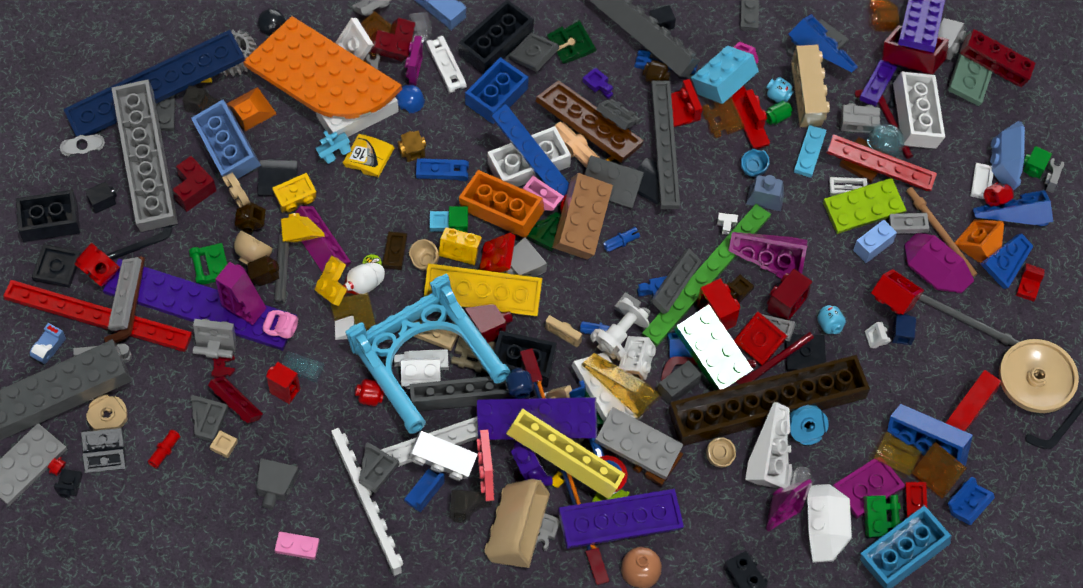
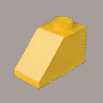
(299, 228)

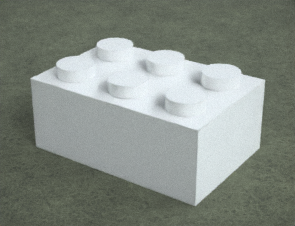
(442, 456)

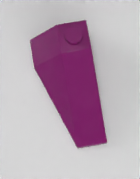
(770, 252)
(787, 503)

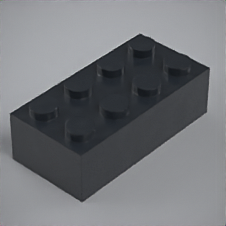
(495, 36)

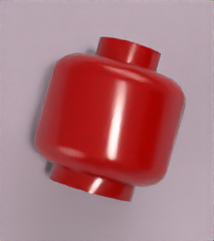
(369, 392)

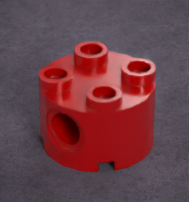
(103, 271)

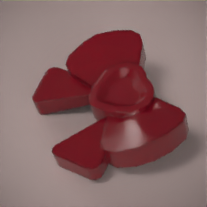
(220, 367)

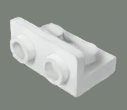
(638, 356)
(419, 371)

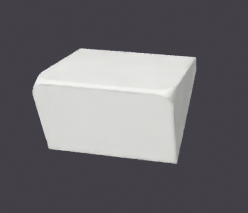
(343, 325)

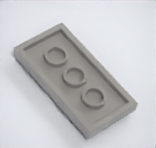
(638, 443)
(27, 462)

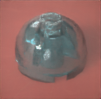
(886, 139)

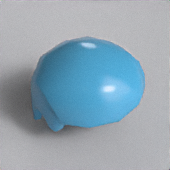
(755, 162)

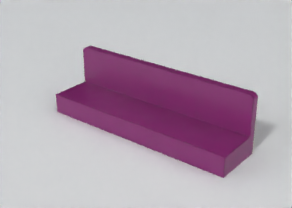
(324, 247)

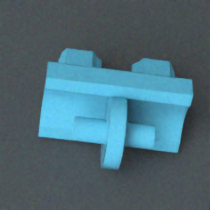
(331, 143)

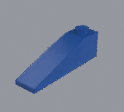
(812, 32)

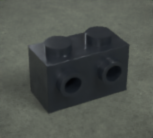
(744, 573)

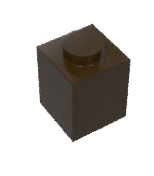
(263, 270)

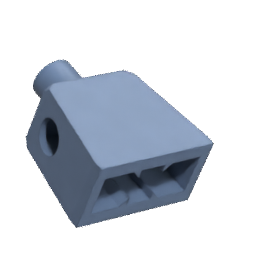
(766, 192)

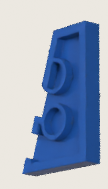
(1007, 260)

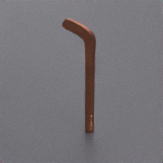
(121, 335)

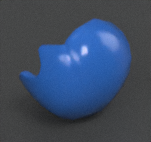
(410, 98)

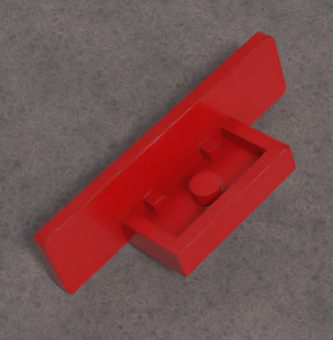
(752, 117)

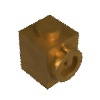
(412, 146)

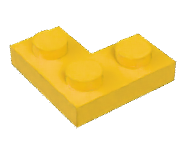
(328, 283)

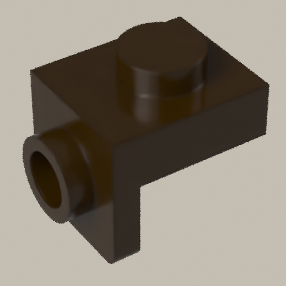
(740, 288)

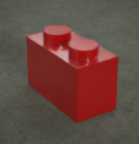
(283, 382)

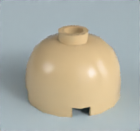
(250, 248)

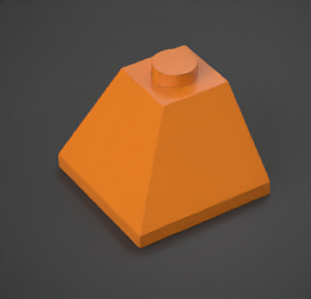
(251, 109)
(981, 239)

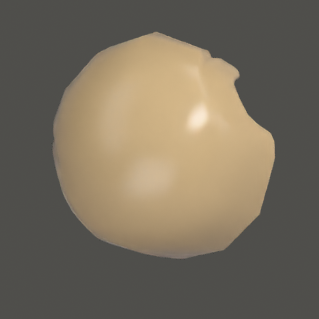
(422, 253)
(721, 452)

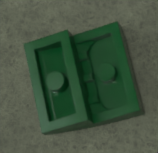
(583, 44)

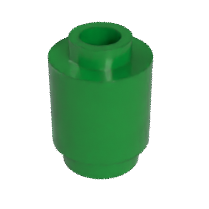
(778, 112)

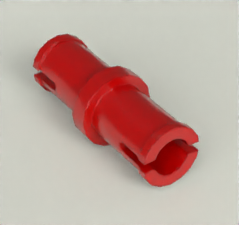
(164, 449)

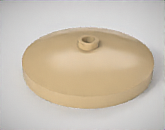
(1038, 376)

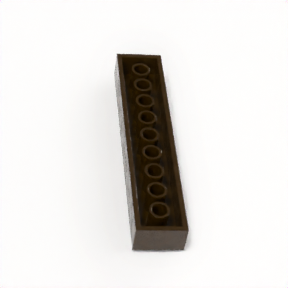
(750, 403)

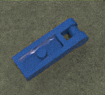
(442, 169)

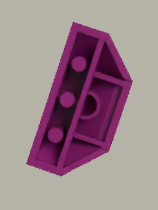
(937, 263)

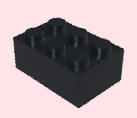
(47, 215)
(509, 348)

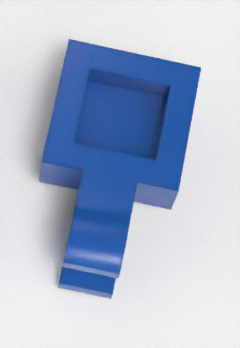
(651, 288)

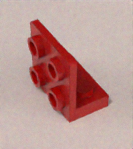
(685, 105)

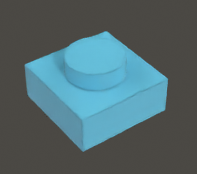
(439, 220)

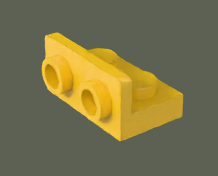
(295, 192)
(459, 246)

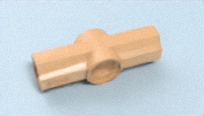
(575, 144)

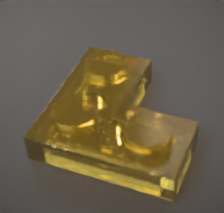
(356, 306)

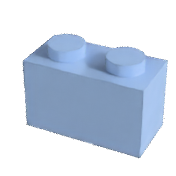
(874, 241)

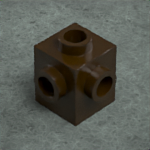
(250, 217)

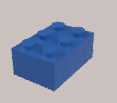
(496, 87)

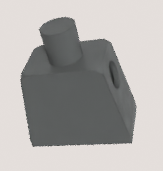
(275, 481)

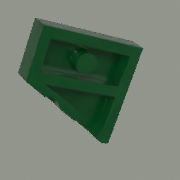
(545, 231)

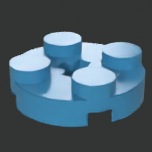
(799, 418)

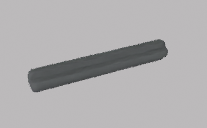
(282, 260)

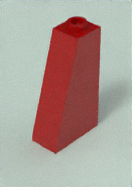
(974, 401)

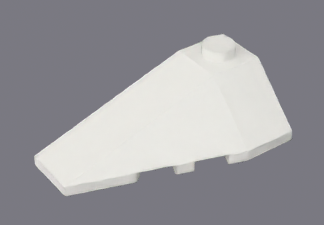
(769, 458)

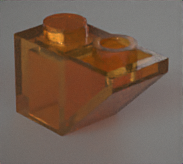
(884, 15)

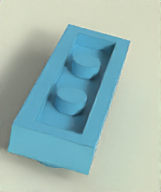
(810, 151)

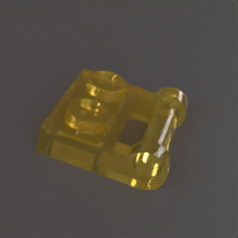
(896, 458)

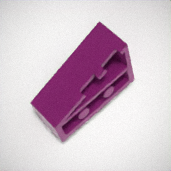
(239, 293)

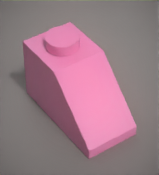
(550, 197)

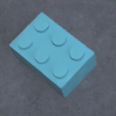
(725, 74)

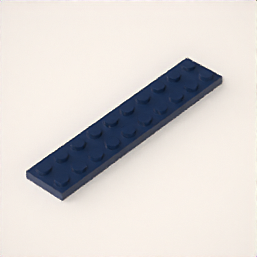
(165, 78)

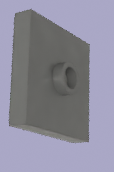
(534, 52)

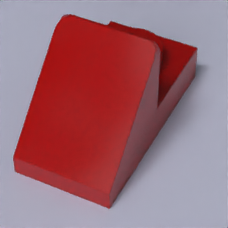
(1030, 282)

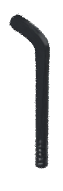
(167, 230)
(1051, 443)

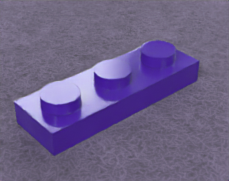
(878, 83)

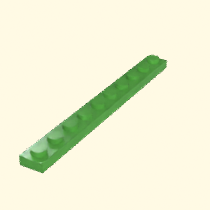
(704, 275)

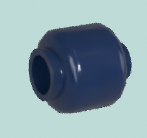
(519, 383)

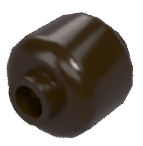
(656, 71)

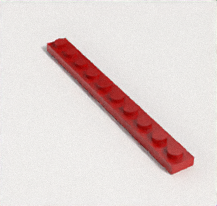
(94, 314)

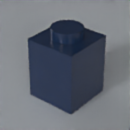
(904, 329)

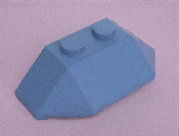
(1008, 155)

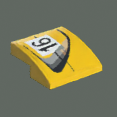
(368, 155)

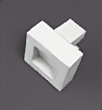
(727, 221)
(877, 335)

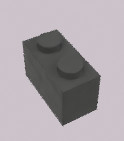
(679, 382)

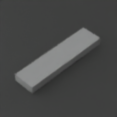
(124, 294)

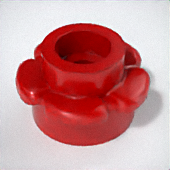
(56, 465)

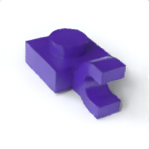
(598, 81)

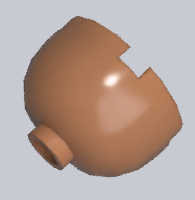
(641, 567)

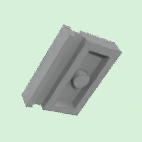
(367, 7)

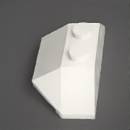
(828, 522)

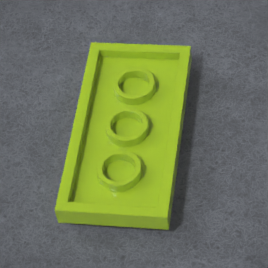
(864, 205)

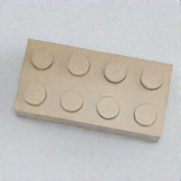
(809, 85)

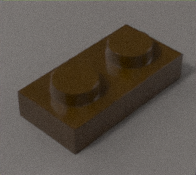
(395, 250)

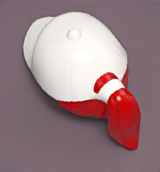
(364, 278)

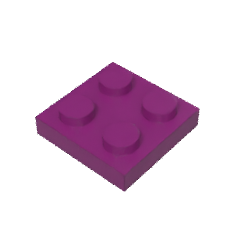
(414, 62)

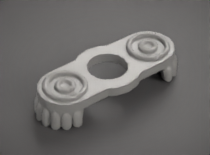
(94, 142)

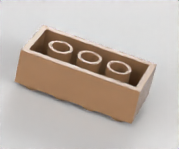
(582, 216)

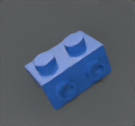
(970, 501)

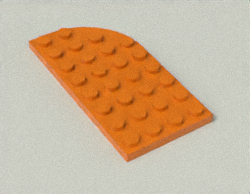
(320, 72)

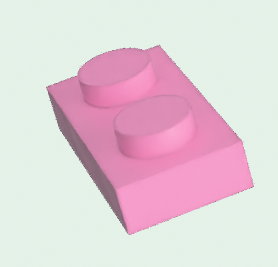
(297, 545)

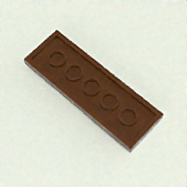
(588, 121)

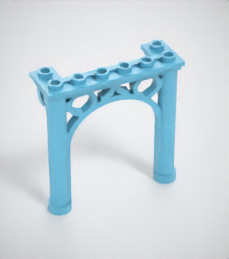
(441, 300)

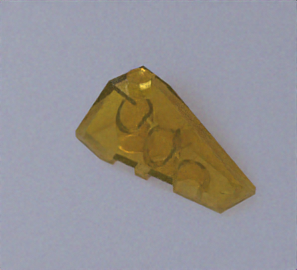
(628, 388)

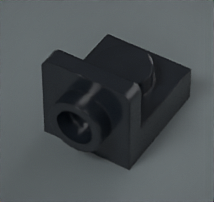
(68, 483)

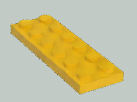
(479, 287)

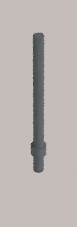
(1005, 338)

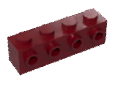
(997, 58)

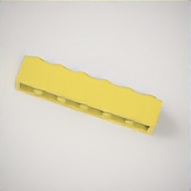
(565, 453)

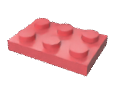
(485, 470)

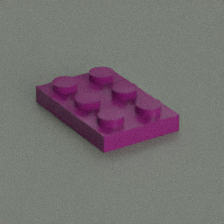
(869, 480)

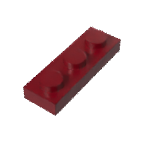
(235, 399)

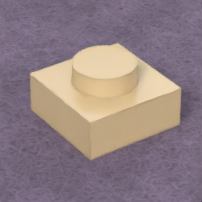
(223, 444)

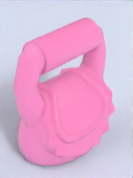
(285, 326)

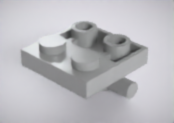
(214, 338)

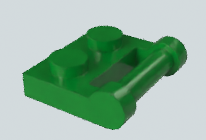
(215, 259)

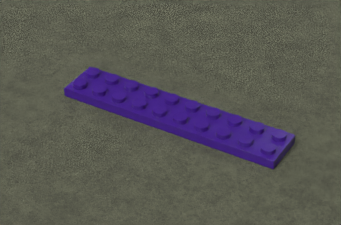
(195, 301)

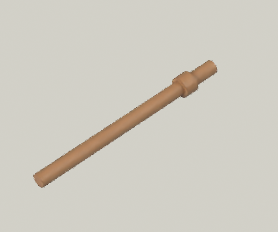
(920, 204)

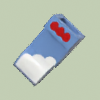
(47, 344)

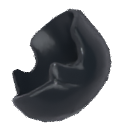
(270, 21)

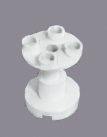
(612, 339)

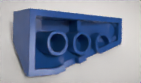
(1031, 209)

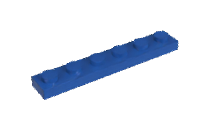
(529, 149)

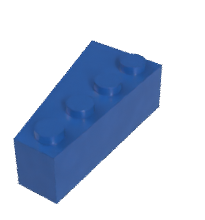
(924, 431)

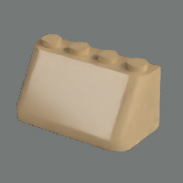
(517, 523)

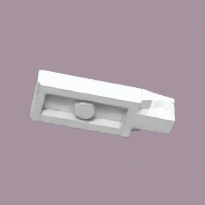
(442, 354)

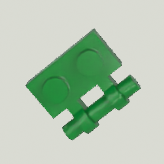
(876, 514)

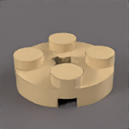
(236, 190)
(107, 403)

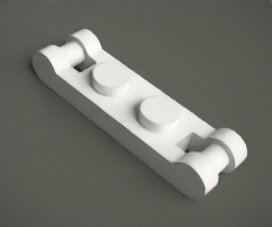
(446, 64)

